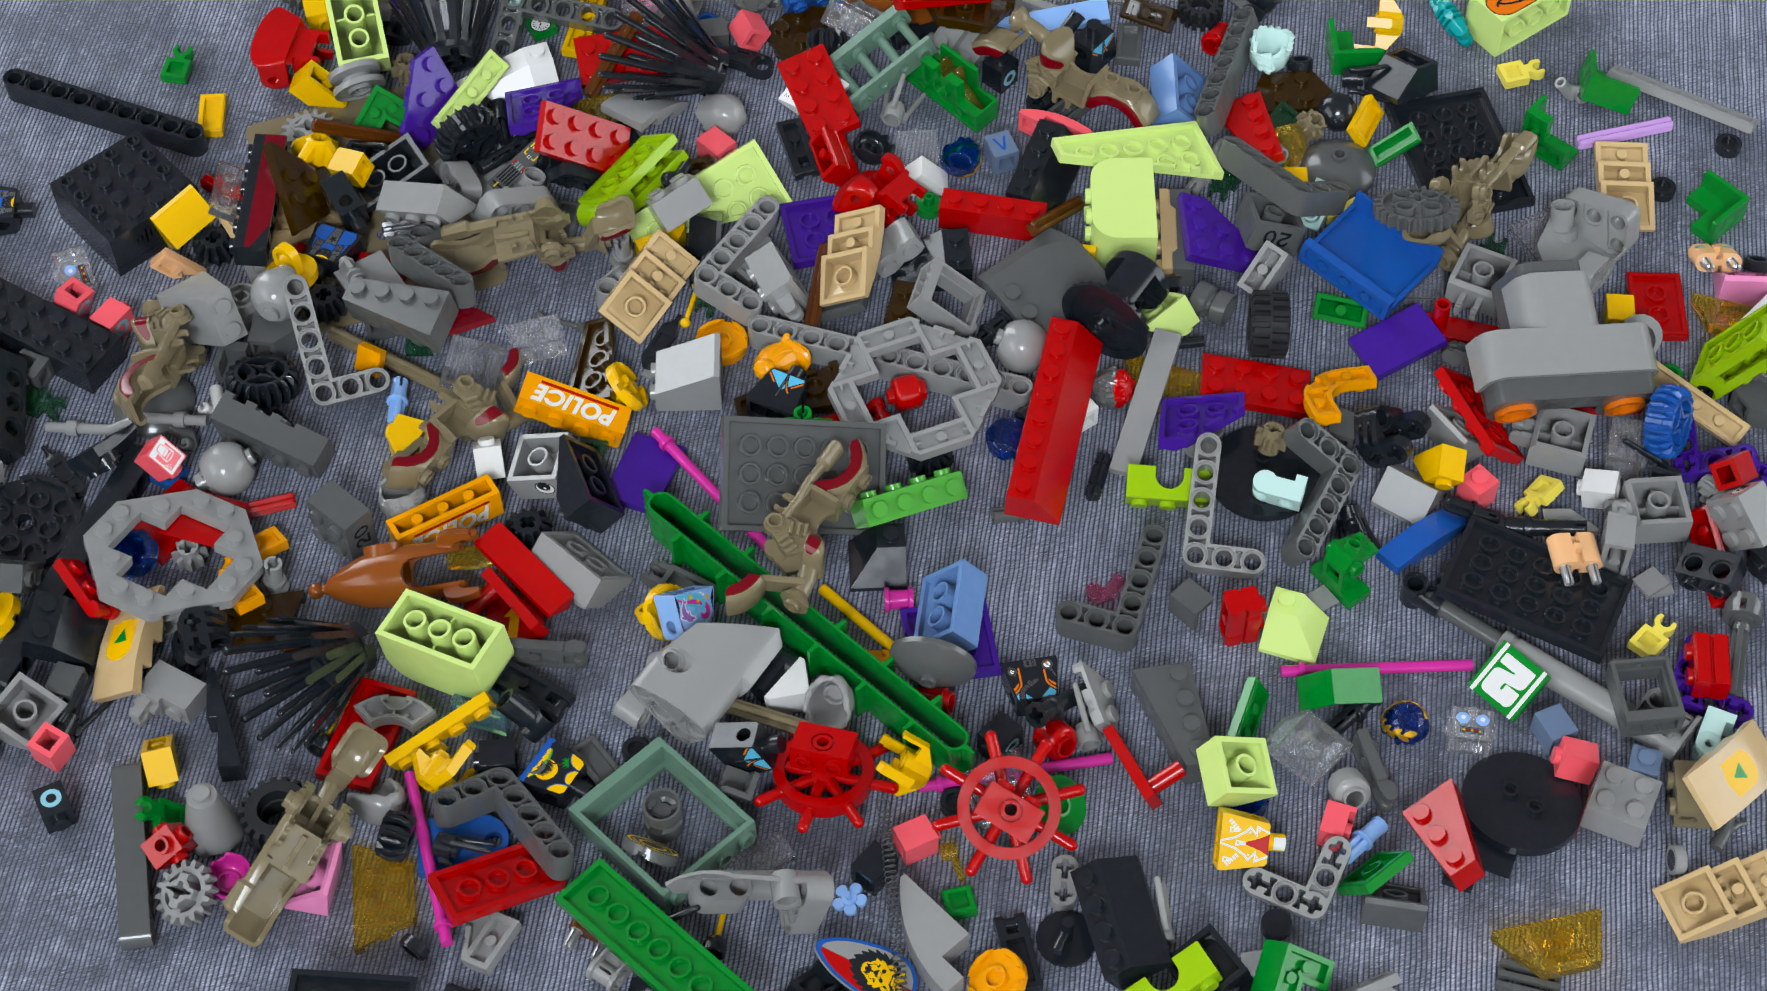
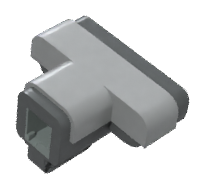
(1556, 351)

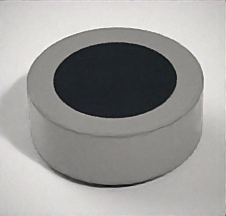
(1676, 860)

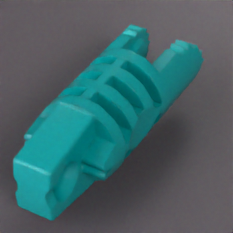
(1452, 21)

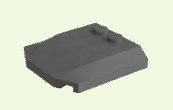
(1038, 275)

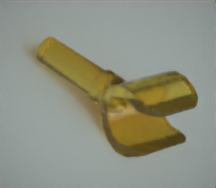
(949, 852)

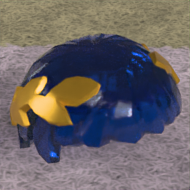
(961, 157)
(1405, 722)

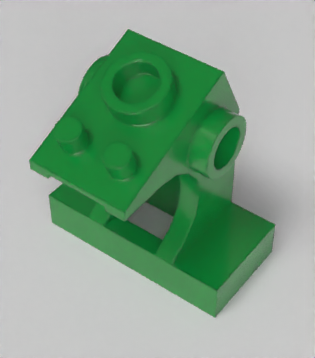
(1347, 560)

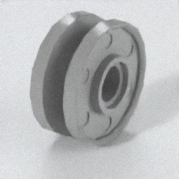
(356, 79)

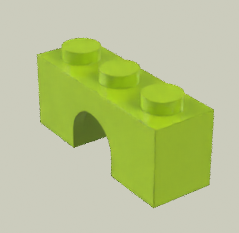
(1144, 489)
(1194, 969)

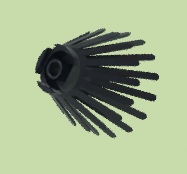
(452, 32)
(692, 63)
(334, 661)

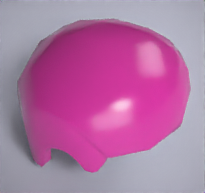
(228, 871)

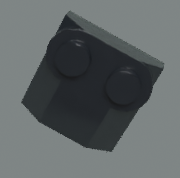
(104, 454)
(1221, 955)

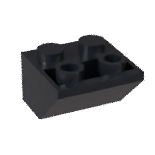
(1407, 77)

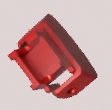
(285, 41)
(881, 187)

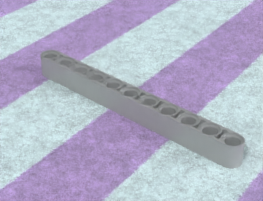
(940, 376)

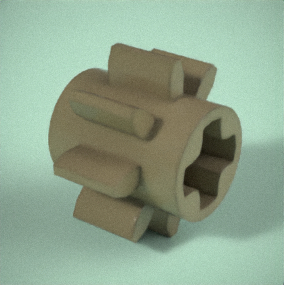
(400, 67)
(1311, 124)
(1270, 438)

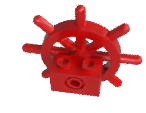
(825, 759)
(1007, 810)

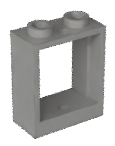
(941, 274)

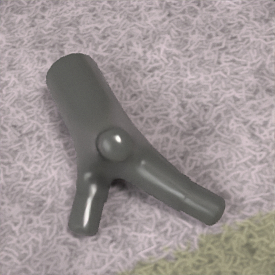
(1725, 832)

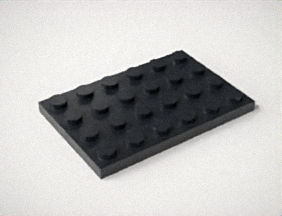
(1451, 129)
(1516, 585)

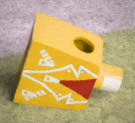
(1243, 840)

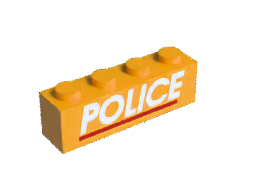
(572, 409)
(459, 508)

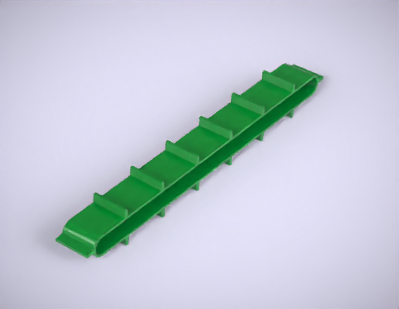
(665, 507)

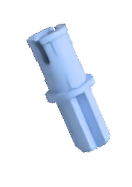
(397, 399)
(1363, 839)

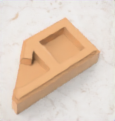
(174, 264)

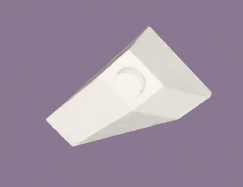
(527, 68)

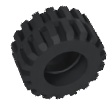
(1268, 324)
(262, 805)

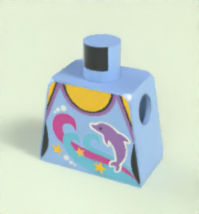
(684, 608)

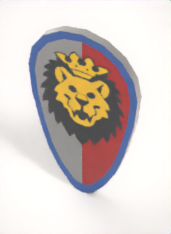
(864, 965)

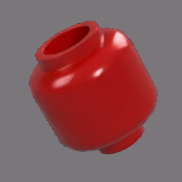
(906, 392)
(1062, 737)

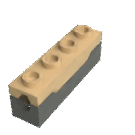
(1170, 240)

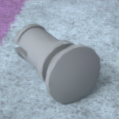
(622, 251)
(274, 579)

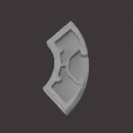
(395, 711)

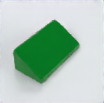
(1339, 311)

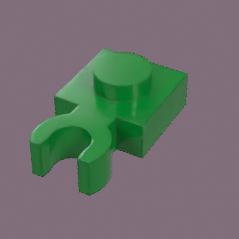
(179, 68)
(159, 811)

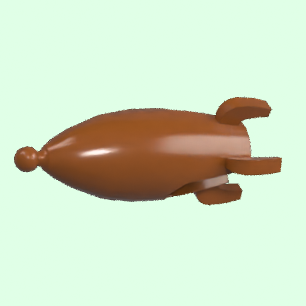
(388, 569)

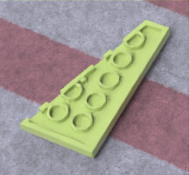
(1174, 147)
(732, 186)

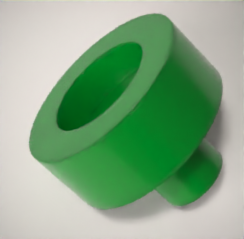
(928, 206)

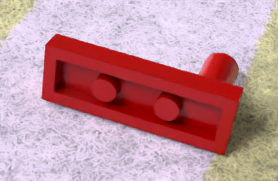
(1456, 328)
(498, 587)
(1148, 787)

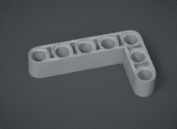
(729, 256)
(318, 353)
(1204, 517)

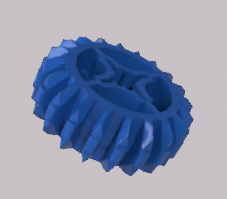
(1668, 421)

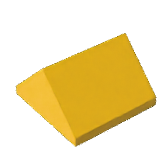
(182, 217)

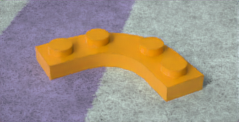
(1320, 394)
(270, 543)

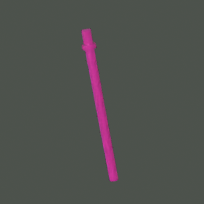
(667, 443)
(1384, 667)
(941, 783)
(442, 924)

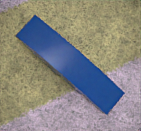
(1421, 539)

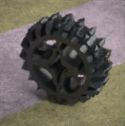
(467, 134)
(263, 380)

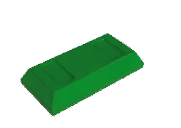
(1394, 145)

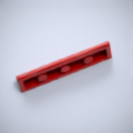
(1707, 534)
(525, 570)

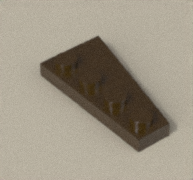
(593, 357)
(817, 389)

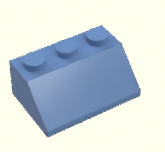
(1175, 89)
(952, 605)

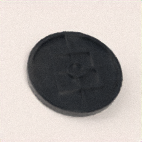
(1241, 462)
(1521, 804)

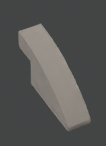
(931, 938)

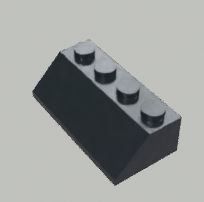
(1039, 173)
(1121, 919)

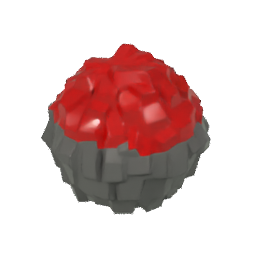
(1113, 387)

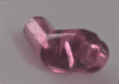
(1107, 593)

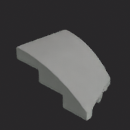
(641, 113)

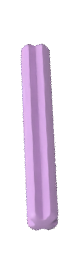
(1625, 132)

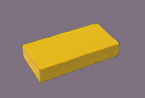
(213, 114)
(1365, 120)

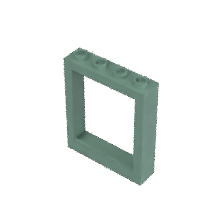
(632, 778)

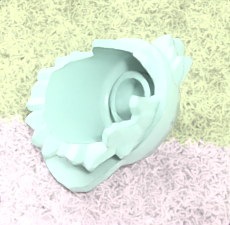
(1270, 48)

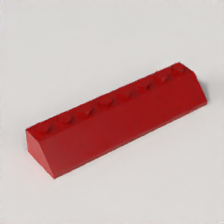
(1053, 423)

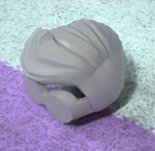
(394, 502)

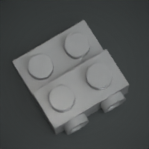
(958, 40)

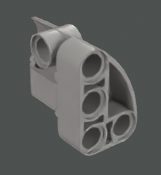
(493, 202)
(1591, 230)
(704, 675)
(797, 894)

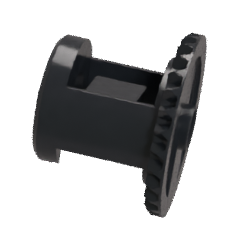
(1115, 309)

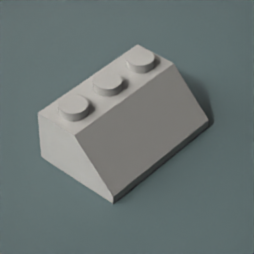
(422, 203)
(581, 568)

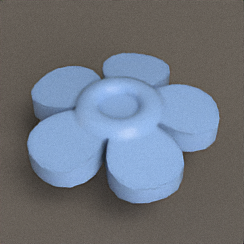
(849, 899)

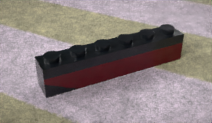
(257, 208)

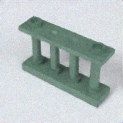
(869, 39)

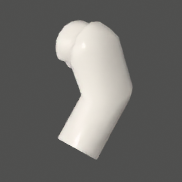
(216, 393)

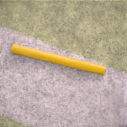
(854, 615)

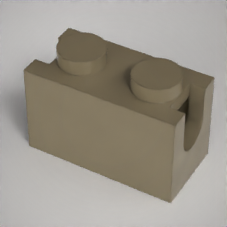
(1681, 803)

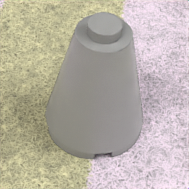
(212, 821)

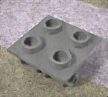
(371, 267)

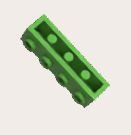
(908, 499)

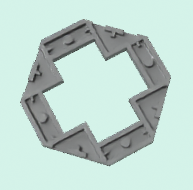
(937, 344)
(161, 511)

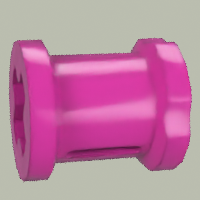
(898, 599)

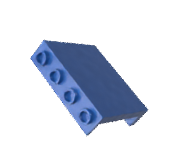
(1369, 259)

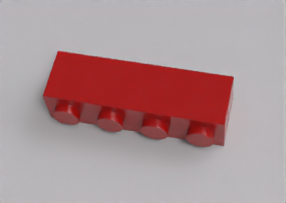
(988, 214)

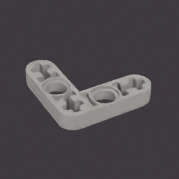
(1311, 891)

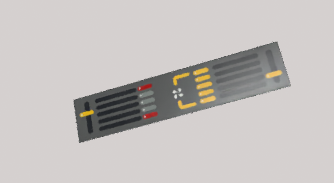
(513, 170)

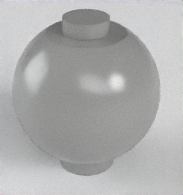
(268, 293)
(1020, 345)
(225, 469)

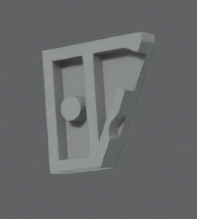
(1098, 697)

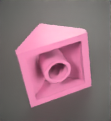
(1740, 286)
(319, 891)

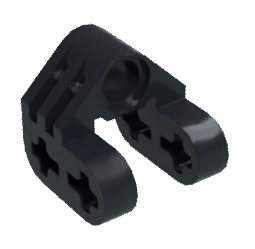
(567, 173)
(1378, 433)
(197, 642)

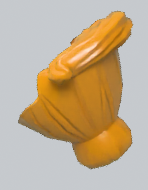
(781, 356)

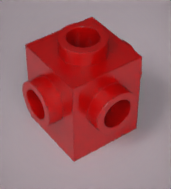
(169, 845)

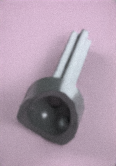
(1741, 621)

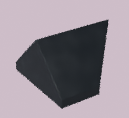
(704, 233)

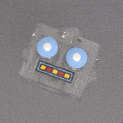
(72, 263)
(1470, 731)

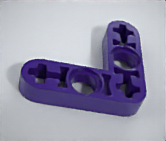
(1701, 460)
(1733, 703)

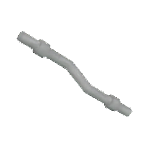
(178, 419)

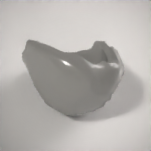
(722, 111)
(829, 701)
(376, 805)

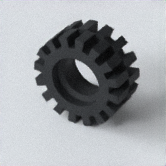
(1200, 18)

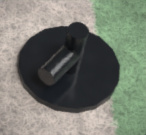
(1064, 939)

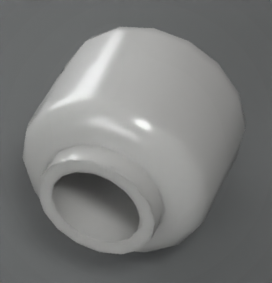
(1349, 787)

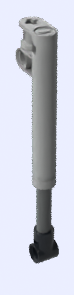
(1564, 679)

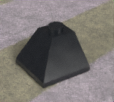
(878, 559)

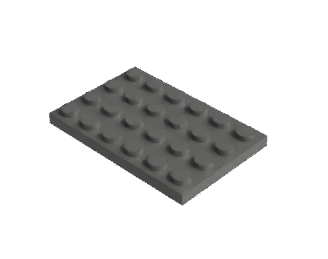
(775, 455)

